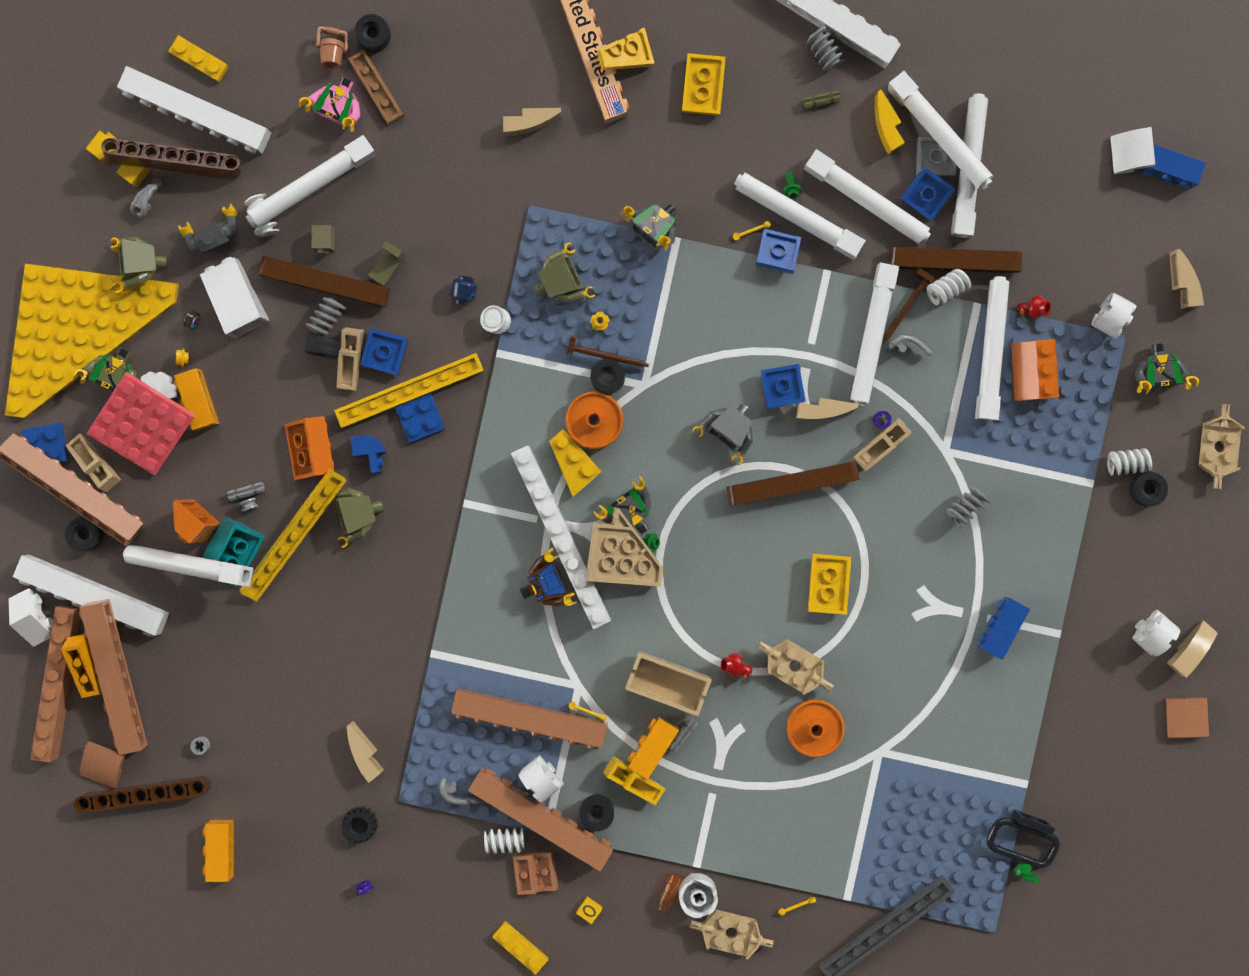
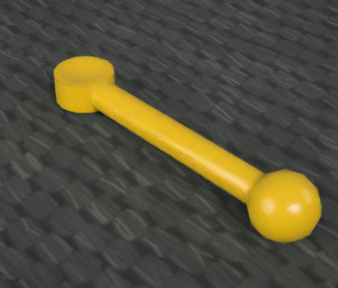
(736, 236)
(572, 705)
(781, 911)

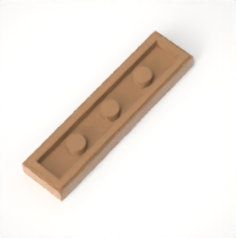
(376, 87)

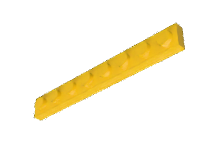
(409, 390)
(293, 534)

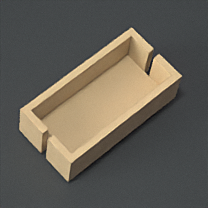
(668, 683)

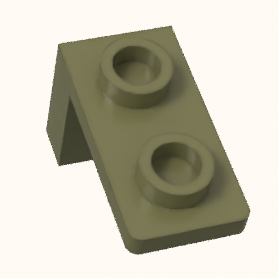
(386, 264)

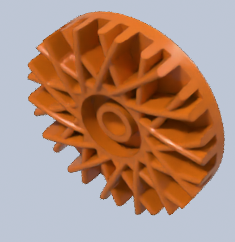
(594, 405)
(819, 742)

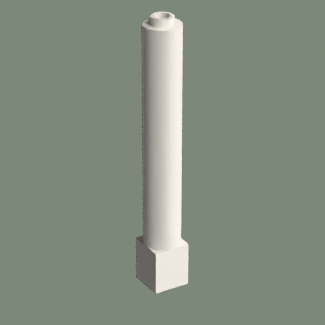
(907, 95)
(352, 156)
(825, 169)
(964, 216)
(842, 240)
(883, 286)
(988, 400)
(188, 565)

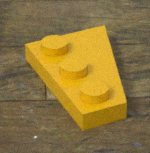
(627, 53)
(574, 462)

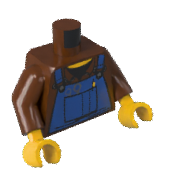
(547, 582)

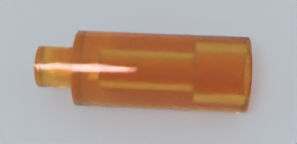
(669, 891)

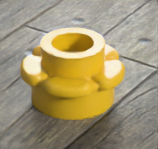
(599, 326)
(182, 357)

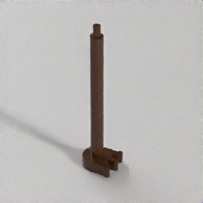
(926, 279)
(572, 347)

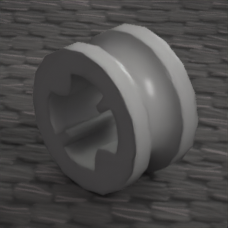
(248, 505)
(194, 743)

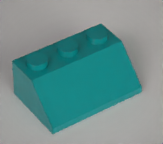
(234, 543)

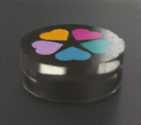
(192, 320)

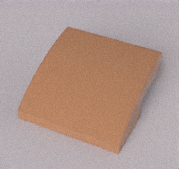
(1187, 717)
(101, 764)
(535, 872)

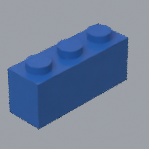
(1175, 168)
(1003, 627)

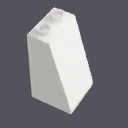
(233, 298)

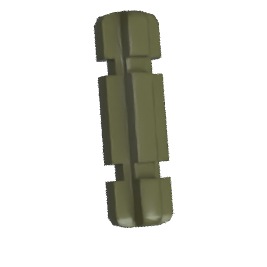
(821, 99)

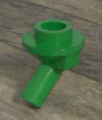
(791, 190)
(652, 541)
(1024, 871)

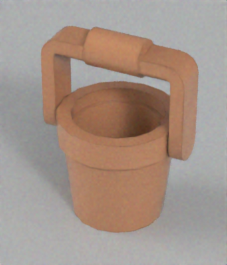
(331, 49)

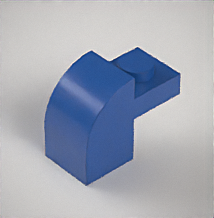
(370, 446)

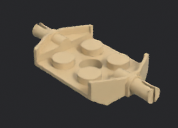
(1228, 433)
(806, 677)
(743, 943)

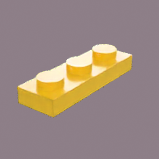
(198, 58)
(520, 947)

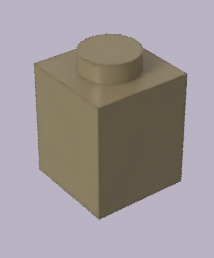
(323, 239)

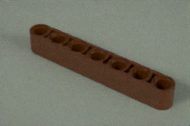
(164, 152)
(953, 259)
(324, 281)
(792, 483)
(133, 794)

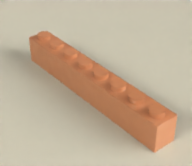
(70, 489)
(113, 676)
(55, 687)
(529, 717)
(541, 819)

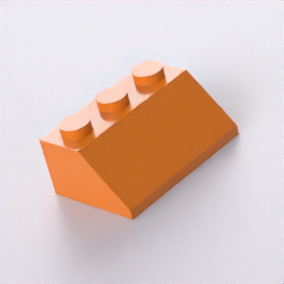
(1034, 370)
(309, 447)
(193, 522)

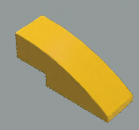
(886, 123)
(632, 781)

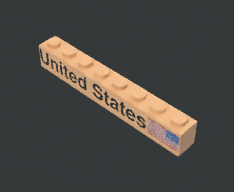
(588, 42)

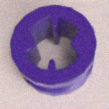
(887, 417)
(363, 887)

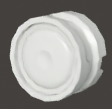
(495, 319)

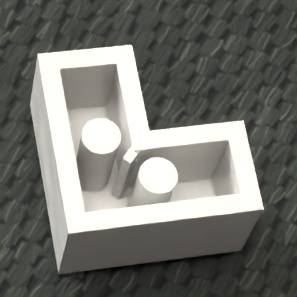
(27, 617)

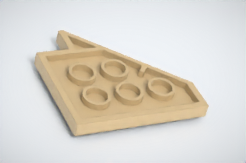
(621, 555)

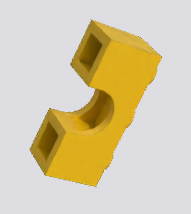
(133, 174)

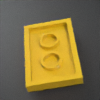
(703, 84)
(829, 584)

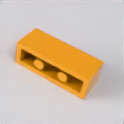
(196, 399)
(81, 665)
(652, 747)
(218, 850)

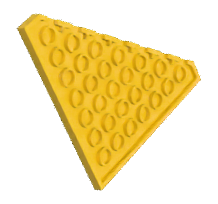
(70, 321)

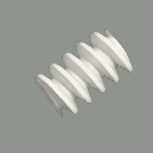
(267, 228)
(948, 286)
(1129, 460)
(504, 841)

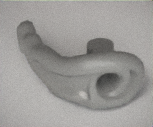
(140, 205)
(897, 342)
(447, 788)

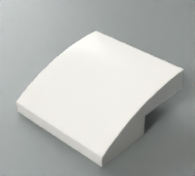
(1132, 150)

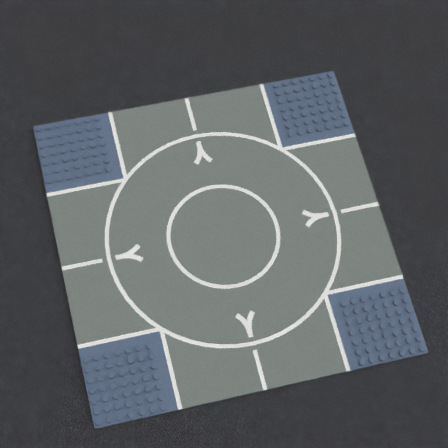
(931, 721)

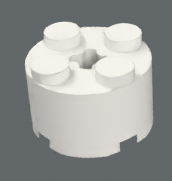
(1113, 315)
(1155, 633)
(540, 779)
(703, 904)

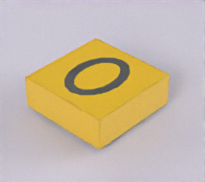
(589, 910)

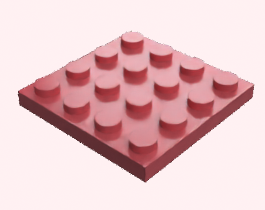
(140, 423)

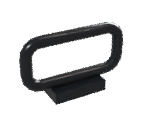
(1028, 824)

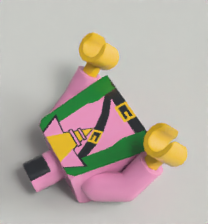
(335, 104)

